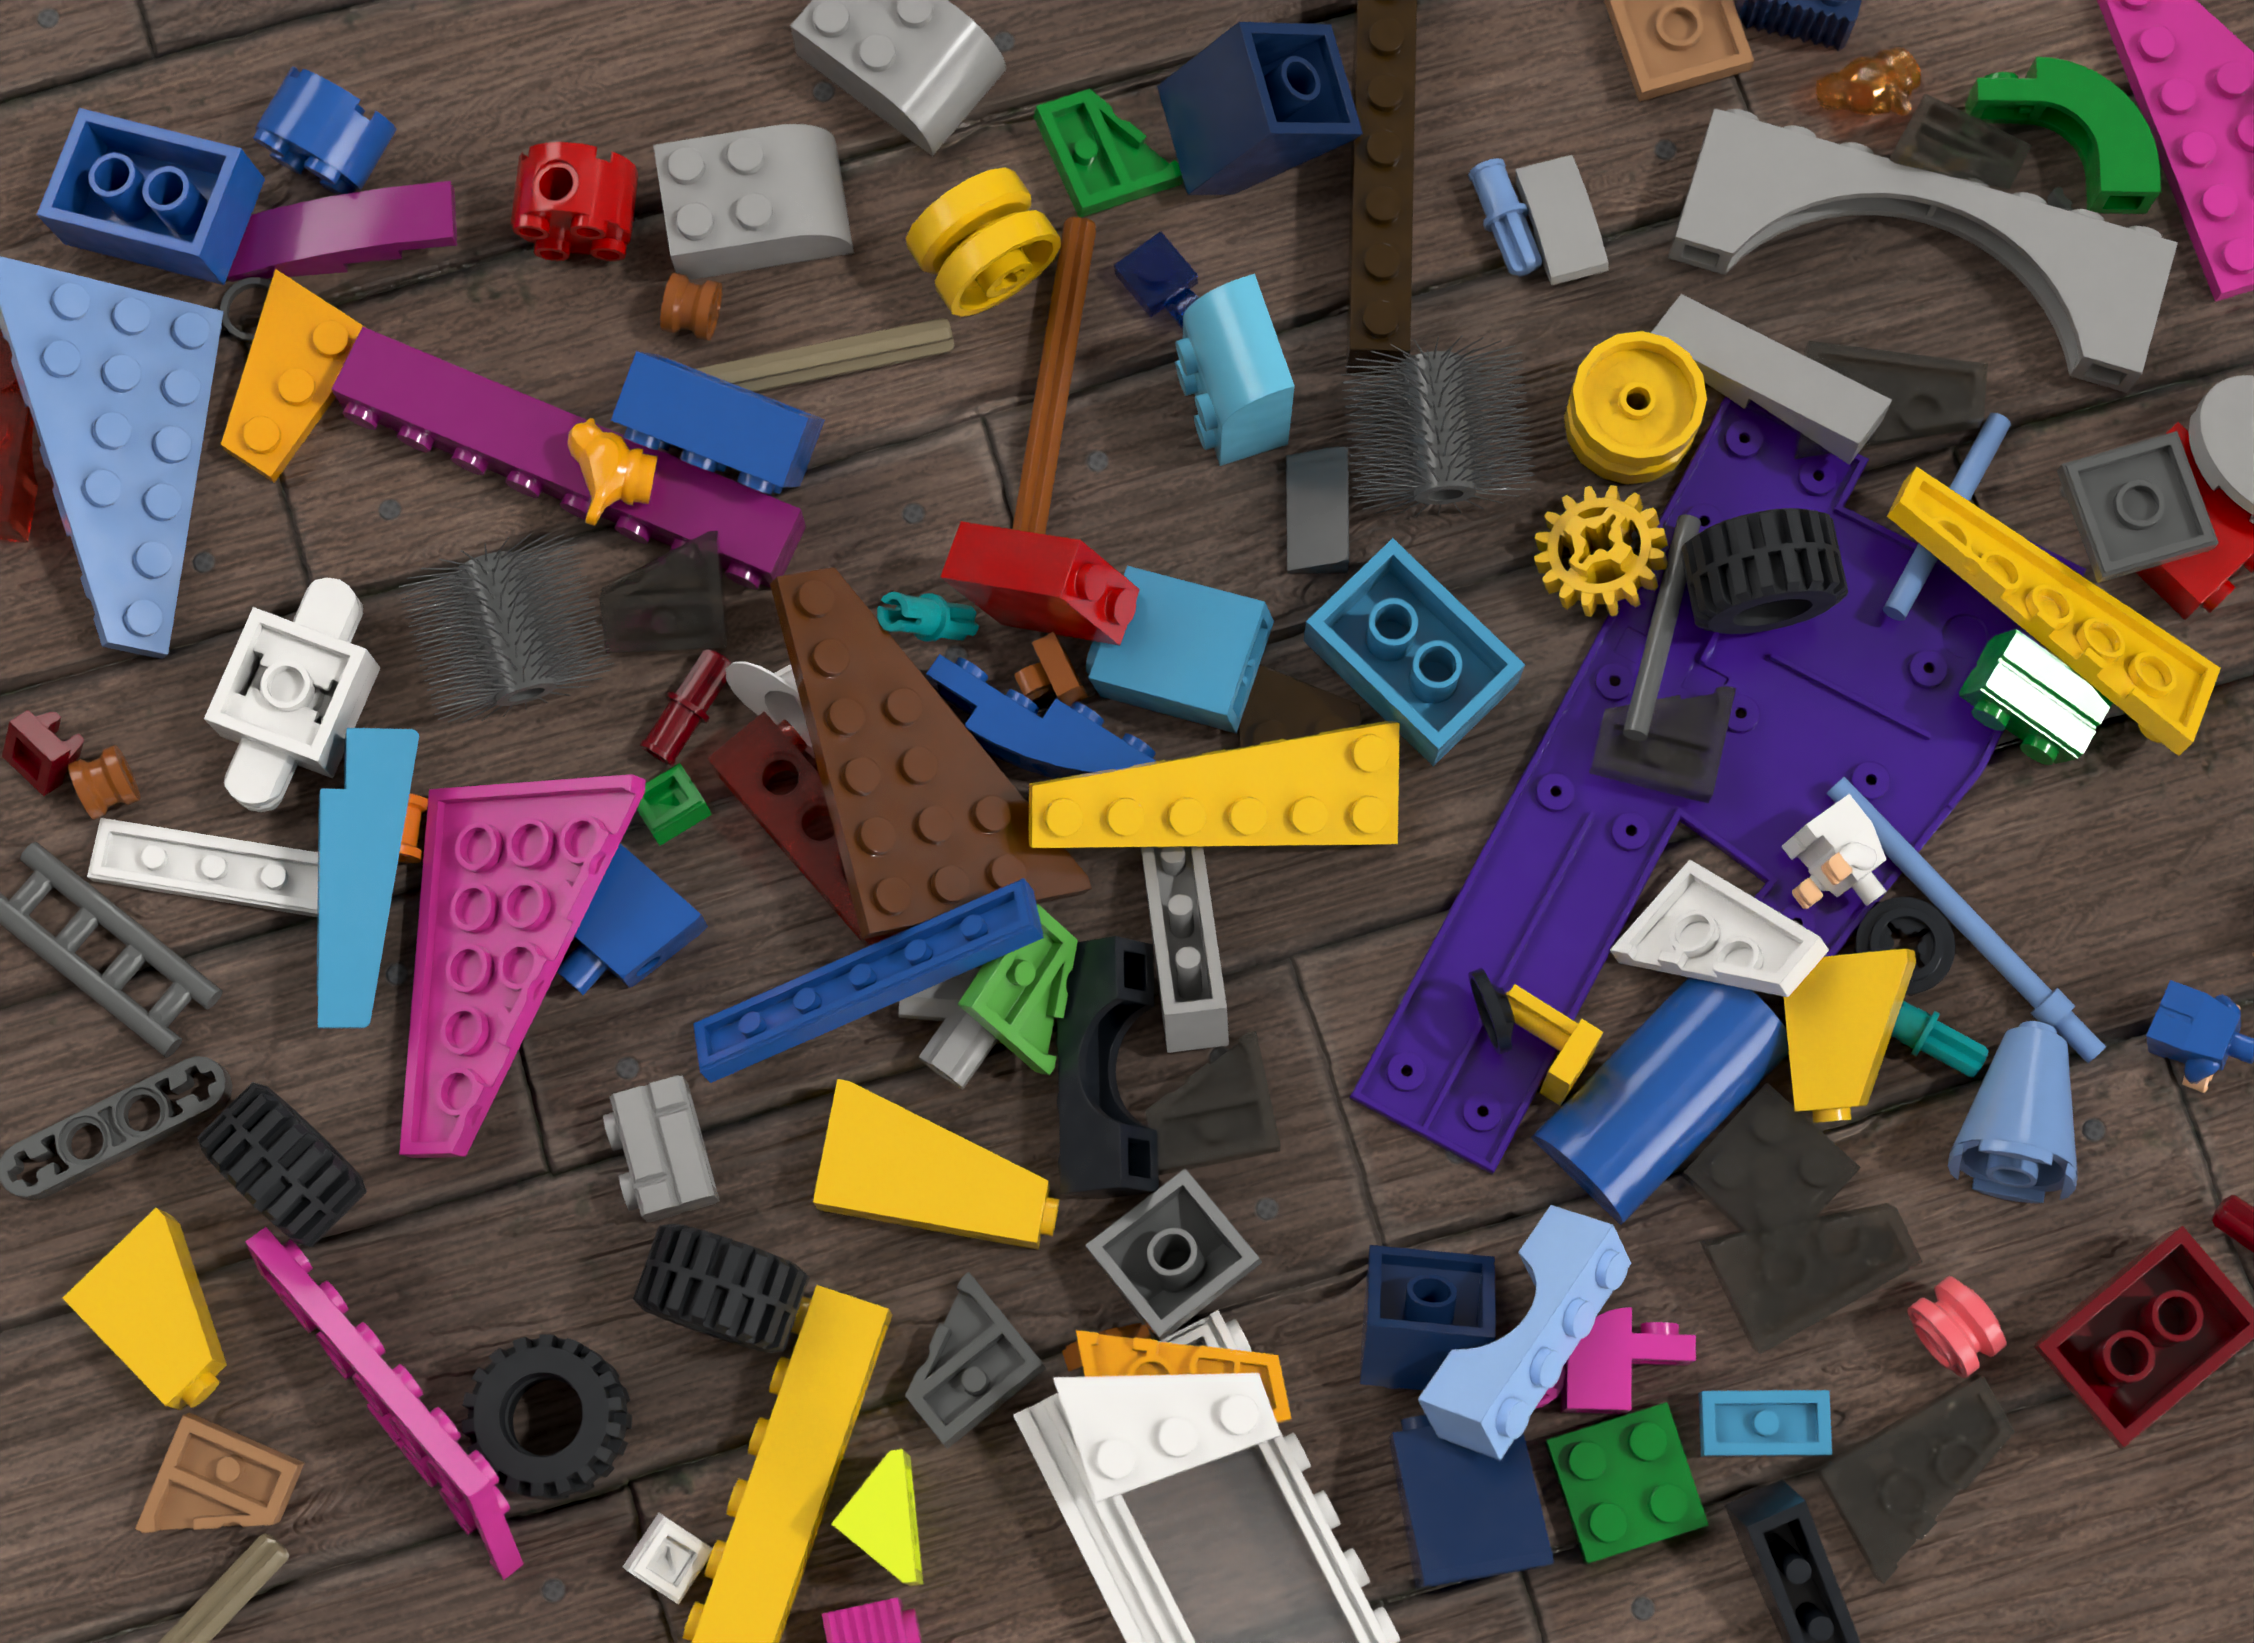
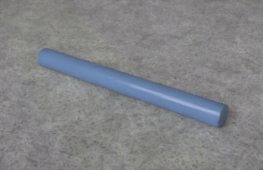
(1964, 484)

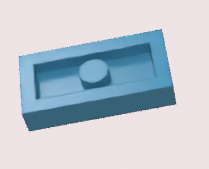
(1765, 1423)

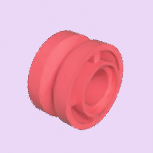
(1956, 1327)

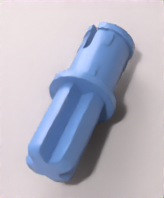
(1505, 217)

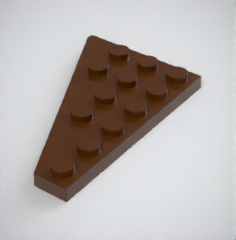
(905, 783)

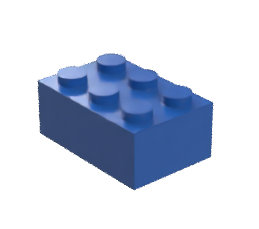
(151, 196)
(716, 423)

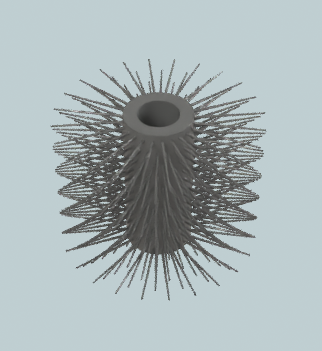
(1438, 427)
(505, 628)

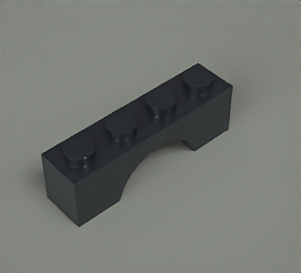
(1100, 1141)

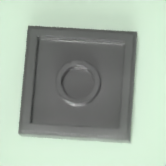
(2137, 507)

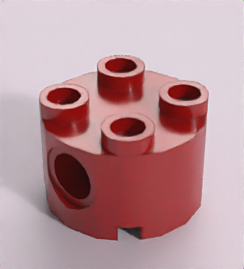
(574, 201)

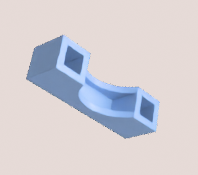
(1490, 1391)

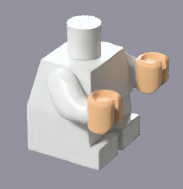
(1840, 854)

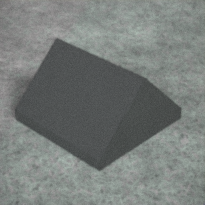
(1172, 1255)

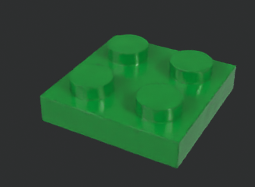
(1626, 1483)

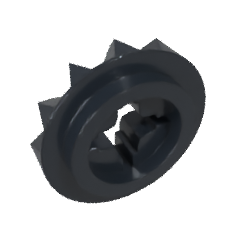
(1906, 918)

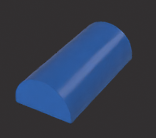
(1663, 1092)

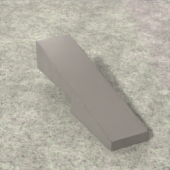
(1784, 382)

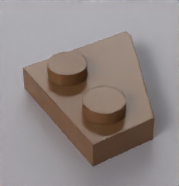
(218, 1481)

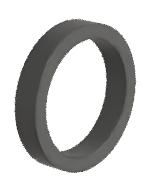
(228, 298)

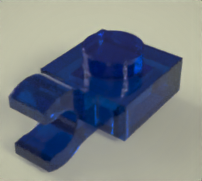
(1158, 278)

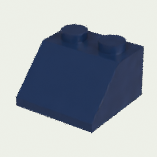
(1421, 1310)

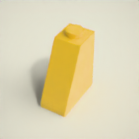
(1841, 1028)
(154, 1312)

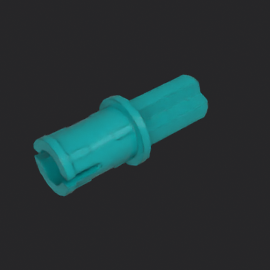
(927, 617)
(1924, 1033)

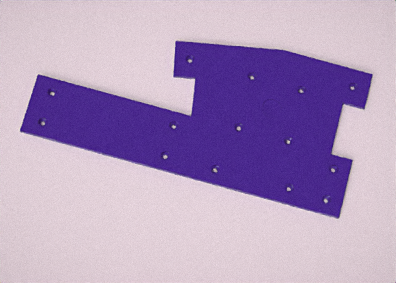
(1818, 707)

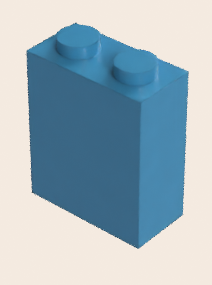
(1184, 651)

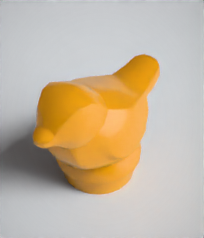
(610, 468)

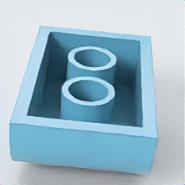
(1236, 372)

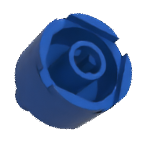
(324, 131)

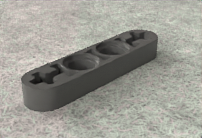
(118, 1135)

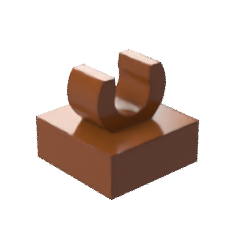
(1051, 674)

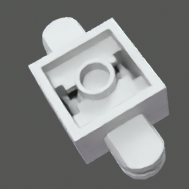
(292, 693)

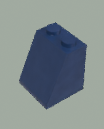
(1258, 105)
(1466, 1509)

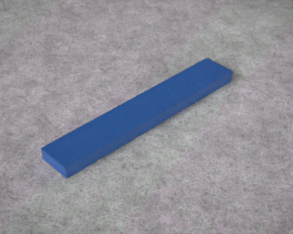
(868, 980)

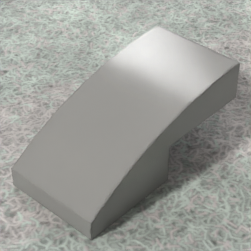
(1562, 219)

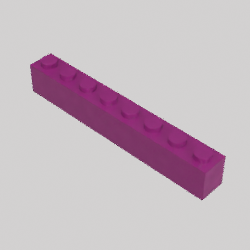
(527, 443)

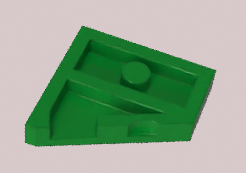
(1101, 155)

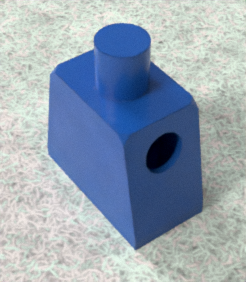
(629, 926)

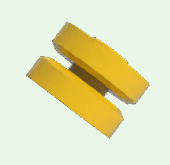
(983, 241)
(1665, 414)

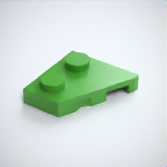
(1023, 994)

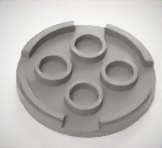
(2224, 439)

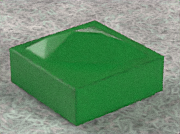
(671, 805)

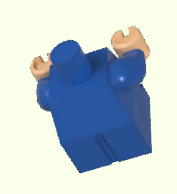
(2198, 1033)

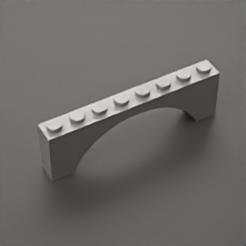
(2087, 274)

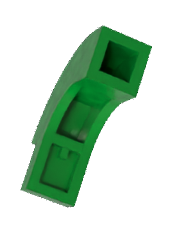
(2091, 116)

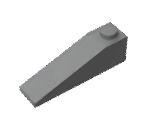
(1185, 948)

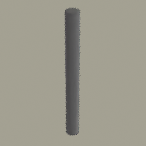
(1660, 633)

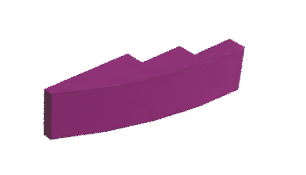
(346, 229)

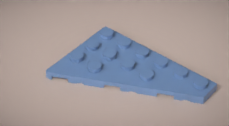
(121, 426)

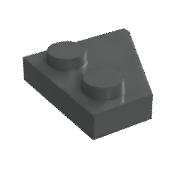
(971, 1365)

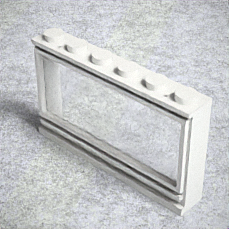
(1217, 1548)

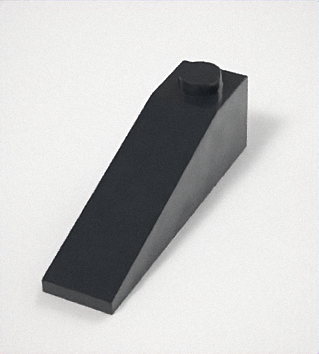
(1791, 1566)

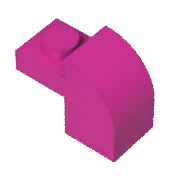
(1601, 1364)

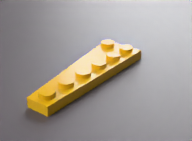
(2092, 632)
(1275, 793)

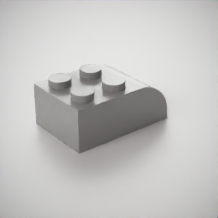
(903, 60)
(752, 199)

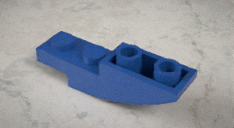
(1008, 727)

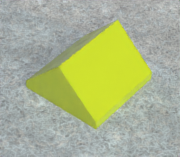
(884, 1518)

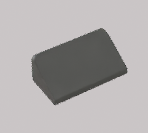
(1318, 511)

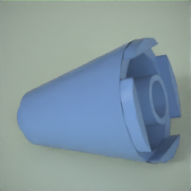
(2021, 1121)

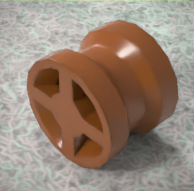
(691, 306)
(104, 782)

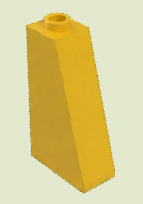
(918, 1175)

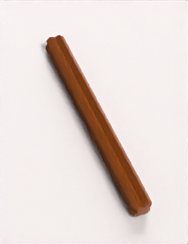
(1055, 375)

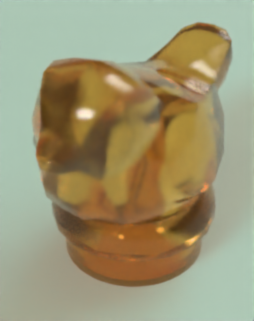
(1872, 84)

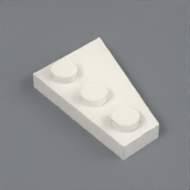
(1719, 936)
(1161, 1424)

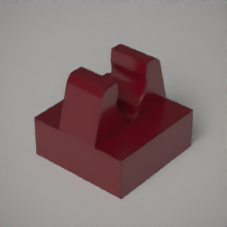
(38, 752)

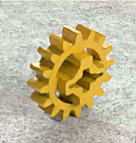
(1604, 575)

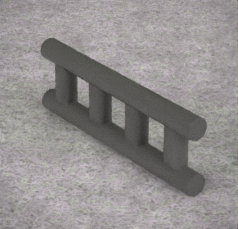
(139, 942)

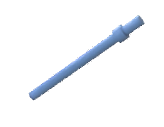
(2048, 1005)

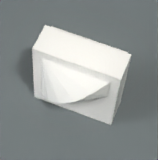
(668, 1558)

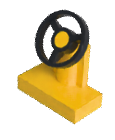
(1574, 1040)

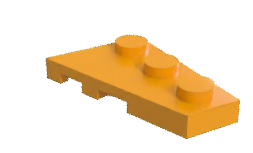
(287, 376)
(1146, 1357)

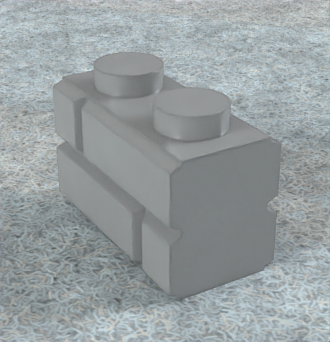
(661, 1148)

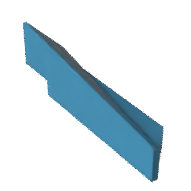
(357, 870)

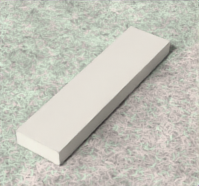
(205, 867)

